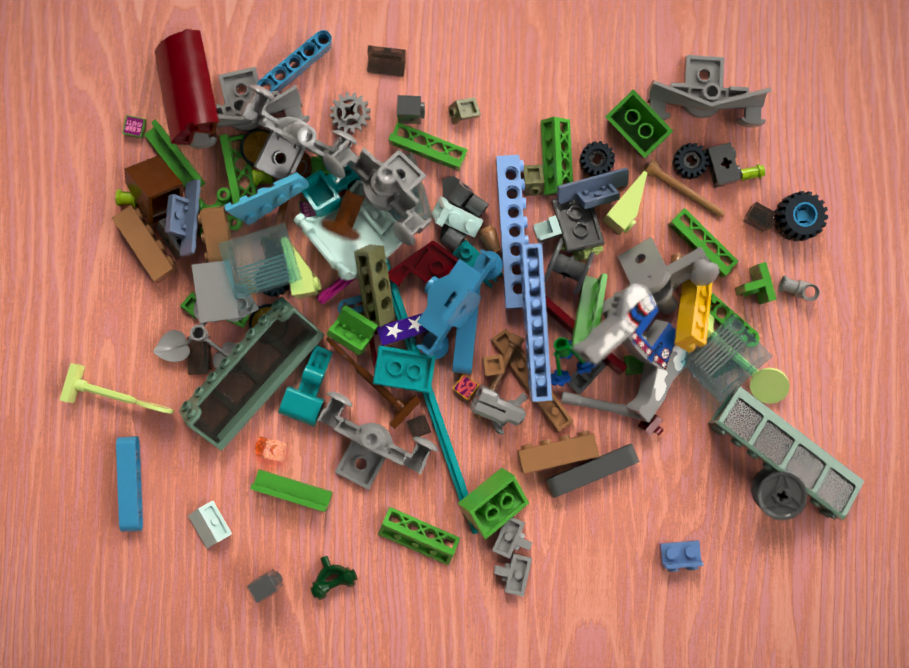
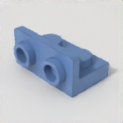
(681, 555)

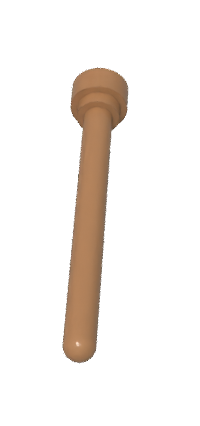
(653, 169)
(514, 342)

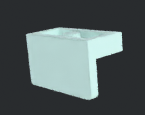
(209, 524)

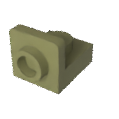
(464, 110)
(534, 180)

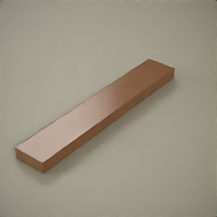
(552, 409)

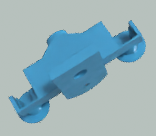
(454, 300)

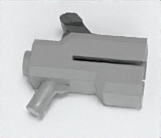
(498, 409)

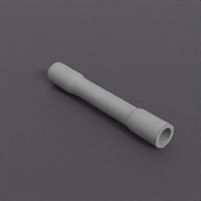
(577, 400)

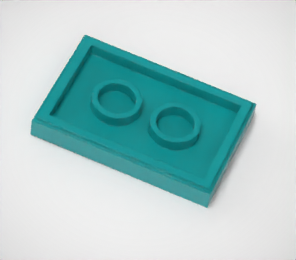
(404, 369)

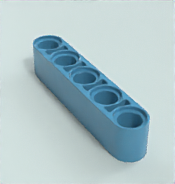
(297, 56)
(465, 344)
(129, 484)

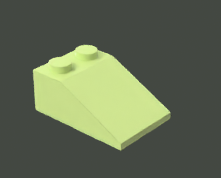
(626, 209)
(309, 284)

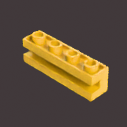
(693, 316)

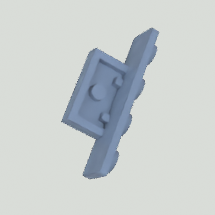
(595, 189)
(183, 216)

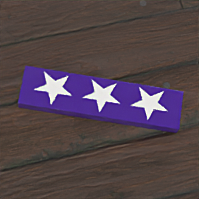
(401, 330)

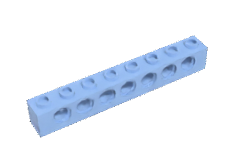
(513, 164)
(535, 322)

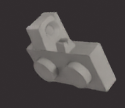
(511, 538)
(515, 574)

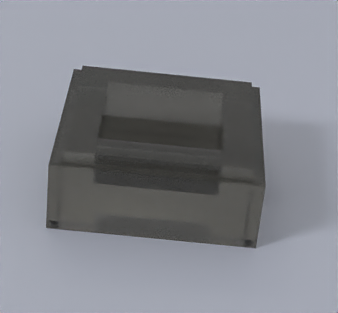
(419, 426)

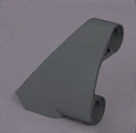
(461, 196)

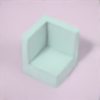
(547, 229)

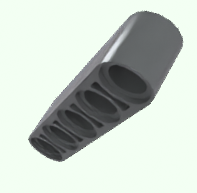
(592, 470)

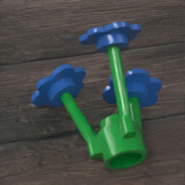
(564, 350)

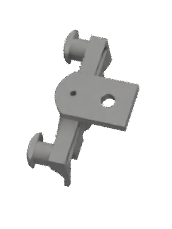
(708, 96)
(229, 113)

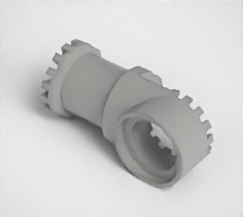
(797, 288)

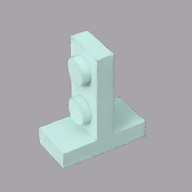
(455, 217)

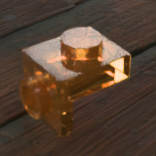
(271, 449)

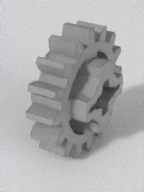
(345, 119)

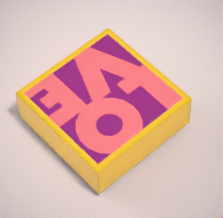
(465, 386)

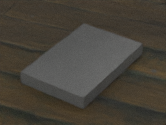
(578, 226)

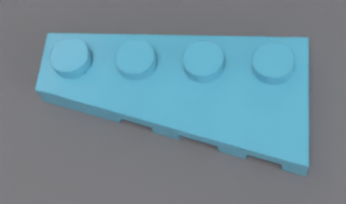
(267, 199)

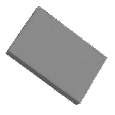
(214, 292)

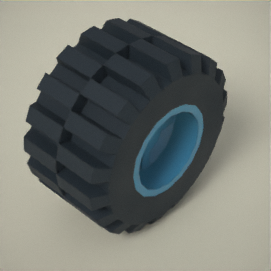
(801, 216)

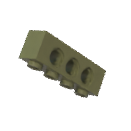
(374, 284)

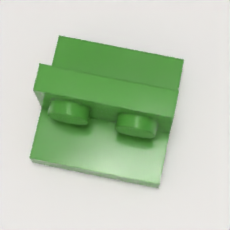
(761, 284)
(352, 330)

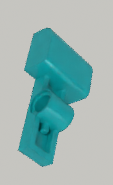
(324, 190)
(303, 402)

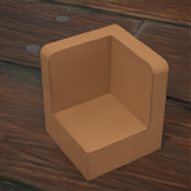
(493, 365)

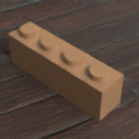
(215, 230)
(144, 244)
(558, 453)

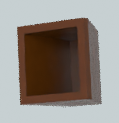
(151, 185)

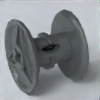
(568, 267)
(779, 494)

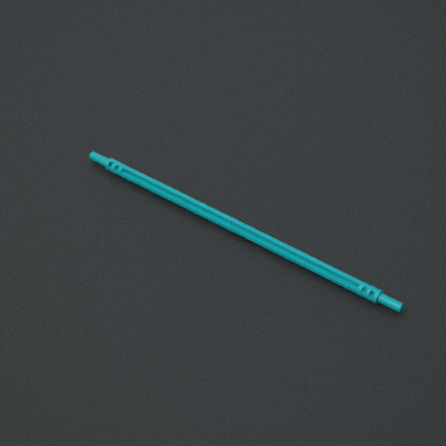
(433, 409)

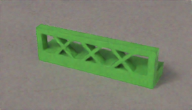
(426, 150)
(172, 154)
(553, 154)
(232, 170)
(694, 242)
(589, 307)
(292, 490)
(417, 539)

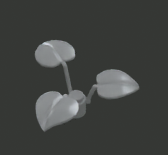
(174, 346)

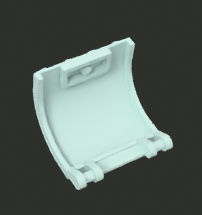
(371, 223)

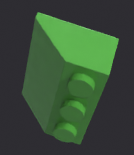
(639, 123)
(493, 502)

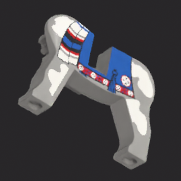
(655, 348)

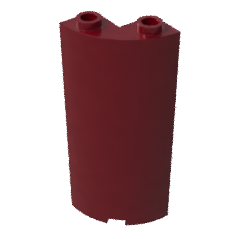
(186, 86)

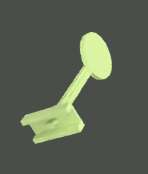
(75, 383)
(767, 384)

